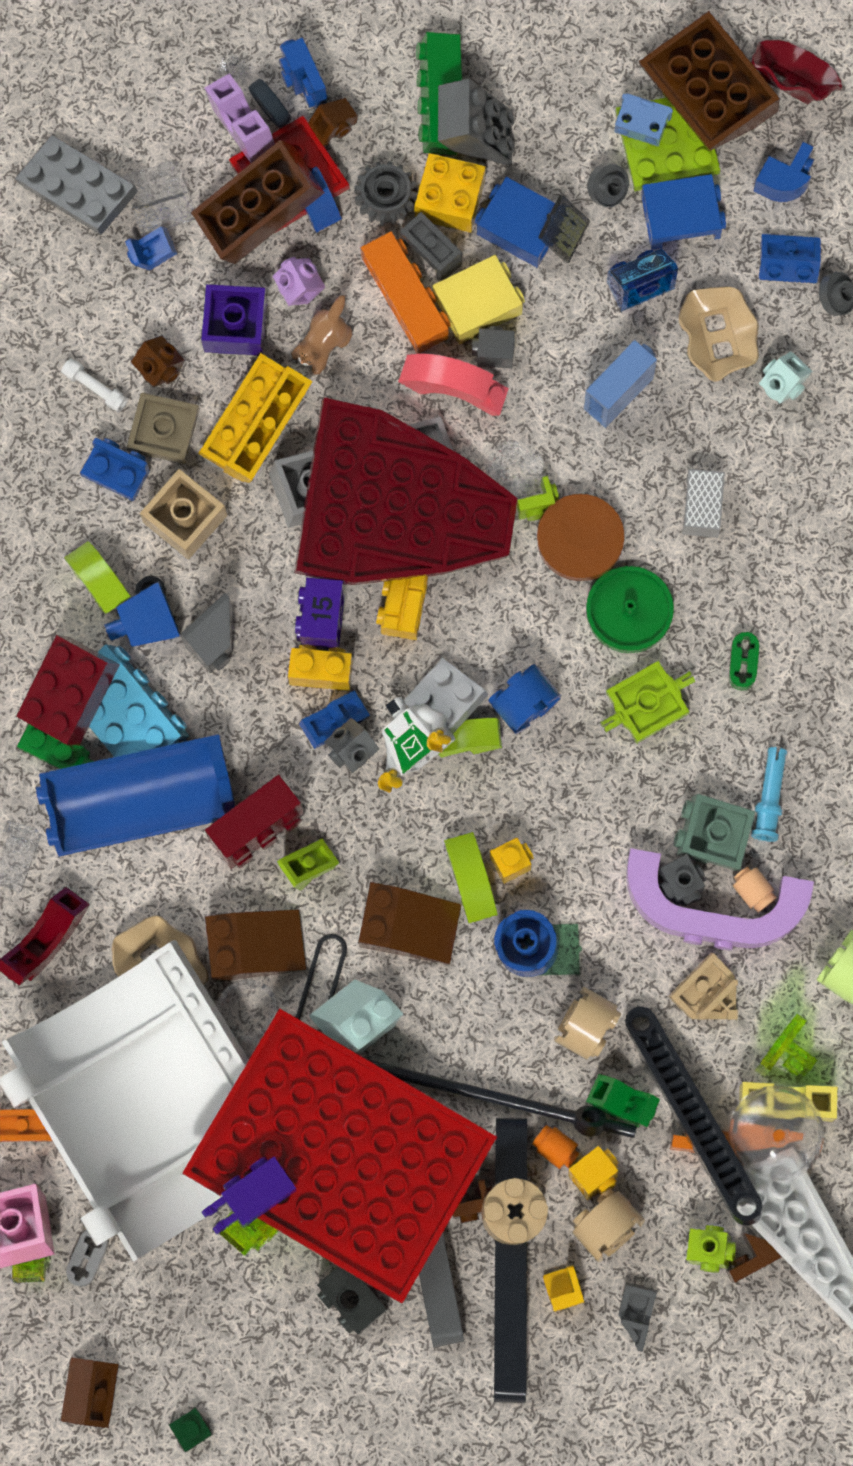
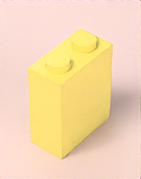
(478, 298)

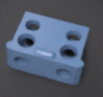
(642, 118)

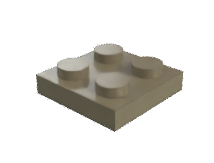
(163, 428)

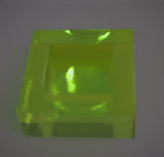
(30, 1271)

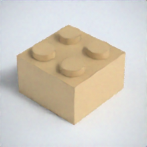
(183, 514)

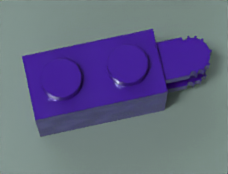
(253, 1194)

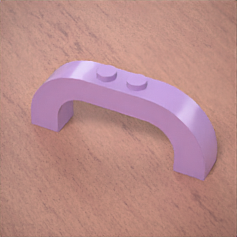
(701, 926)

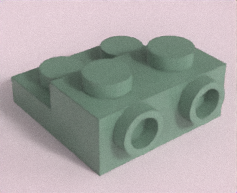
(714, 832)

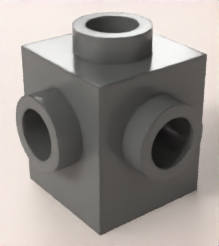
(351, 746)
(682, 870)

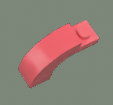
(455, 378)

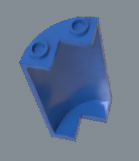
(136, 795)

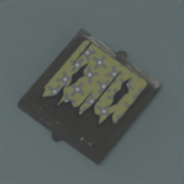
(564, 229)

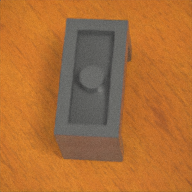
(432, 246)

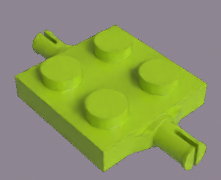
(647, 702)

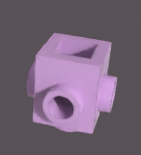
(298, 281)

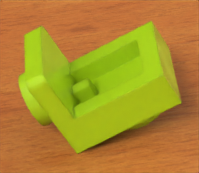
(535, 506)

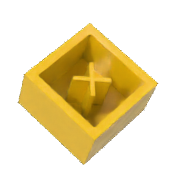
(450, 192)

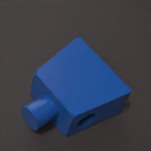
(144, 618)

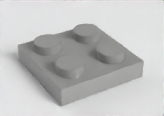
(449, 693)

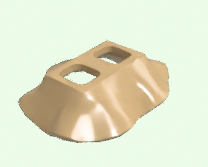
(740, 330)
(152, 930)

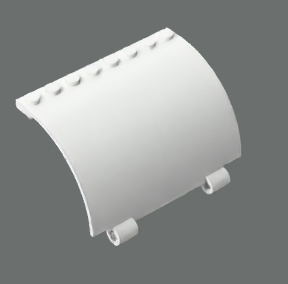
(130, 1094)

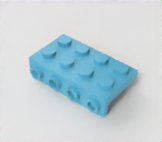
(131, 713)

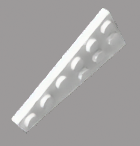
(806, 1237)

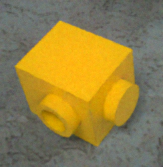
(511, 859)

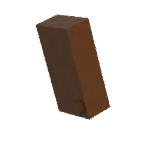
(257, 202)

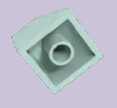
(357, 1016)

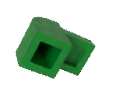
(623, 1101)

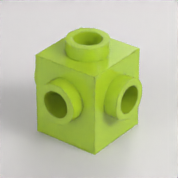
(700, 1243)

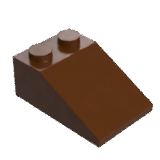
(409, 923)
(254, 944)

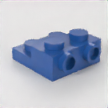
(302, 72)

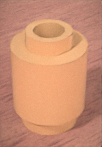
(754, 889)

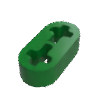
(751, 661)

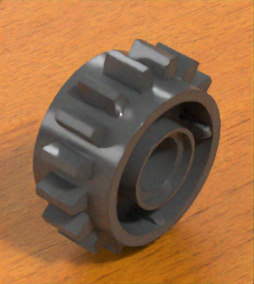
(385, 178)

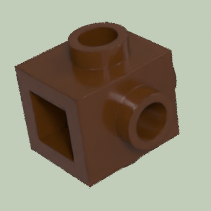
(158, 361)

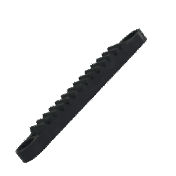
(693, 1116)

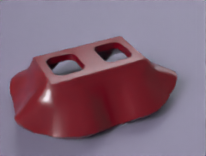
(797, 68)

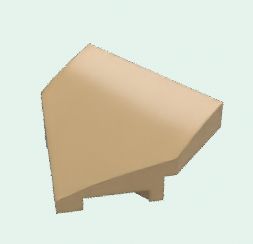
(708, 991)

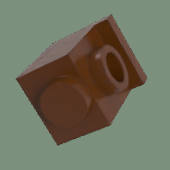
(333, 120)

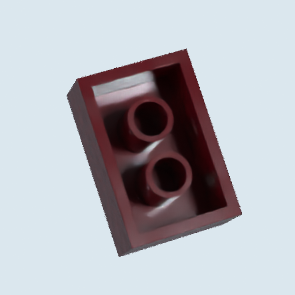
(67, 690)
(255, 822)

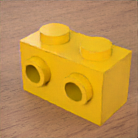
(320, 668)
(595, 1172)

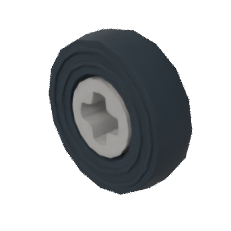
(269, 103)

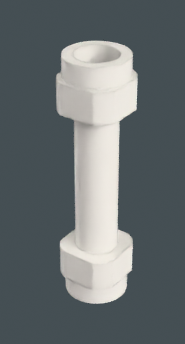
(75, 371)

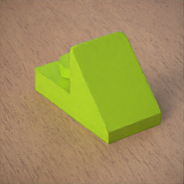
(308, 864)

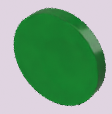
(629, 609)

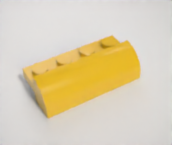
(255, 418)

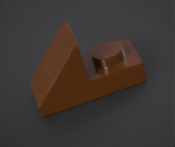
(762, 1254)

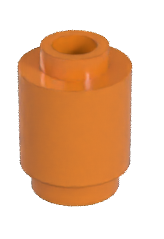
(556, 1147)

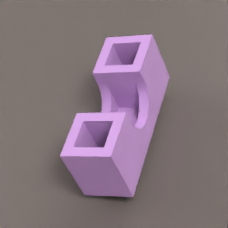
(235, 114)

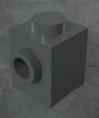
(494, 347)

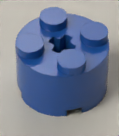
(525, 699)
(517, 929)

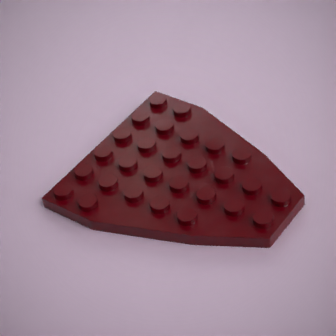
(395, 503)

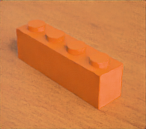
(404, 292)

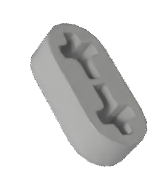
(78, 1257)

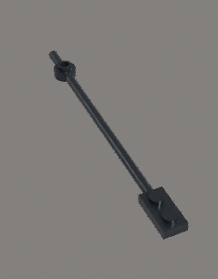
(586, 1120)

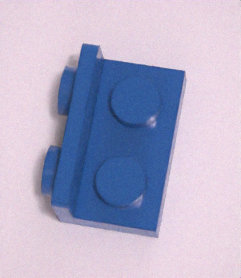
(790, 258)
(115, 468)

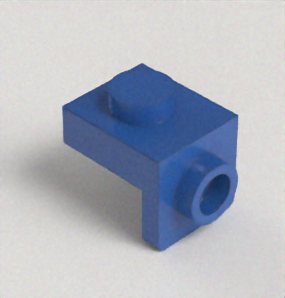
(151, 249)

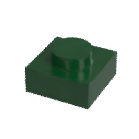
(190, 1429)

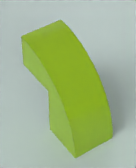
(97, 577)
(471, 877)

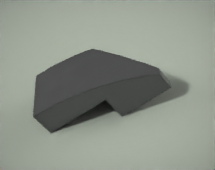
(636, 1312)

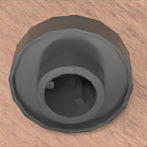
(608, 185)
(836, 294)

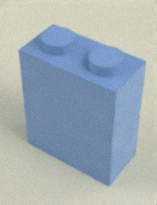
(620, 383)

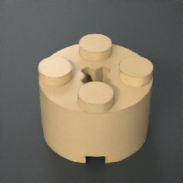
(587, 1023)
(532, 1211)
(607, 1225)

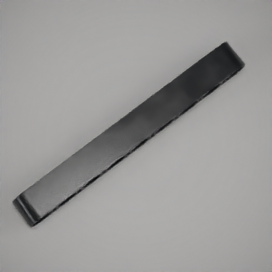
(510, 1273)

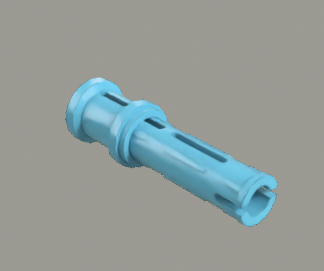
(769, 809)

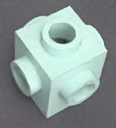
(785, 377)

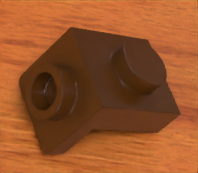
(469, 1210)

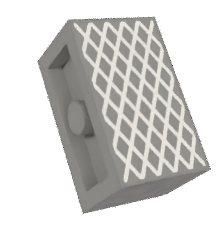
(703, 503)

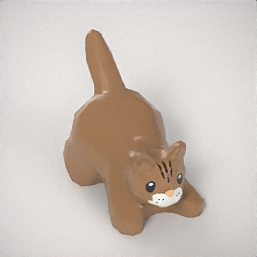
(325, 333)

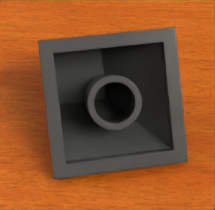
(212, 635)

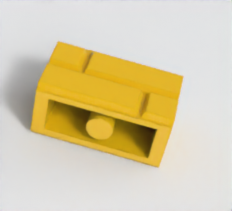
(402, 607)

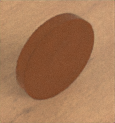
(580, 537)

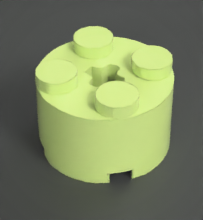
(840, 977)

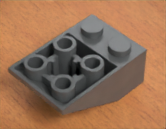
(474, 122)

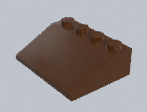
(711, 83)

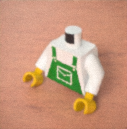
(411, 740)

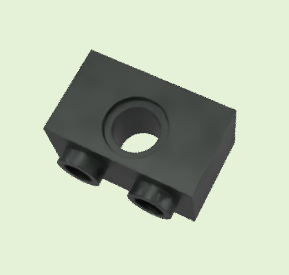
(368, 1308)

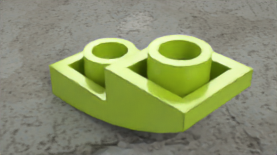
(475, 736)

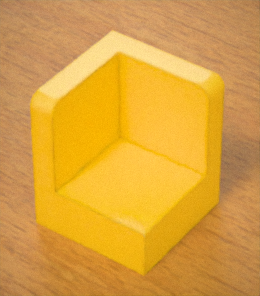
(563, 1288)

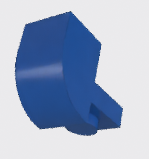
(785, 182)

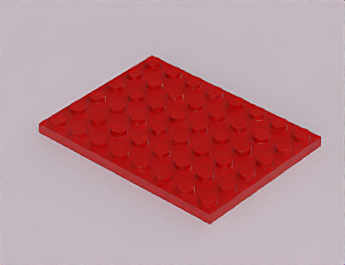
(365, 1150)

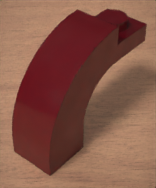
(45, 938)

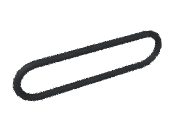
(312, 968)

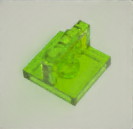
(795, 1058)

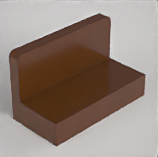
(89, 1392)

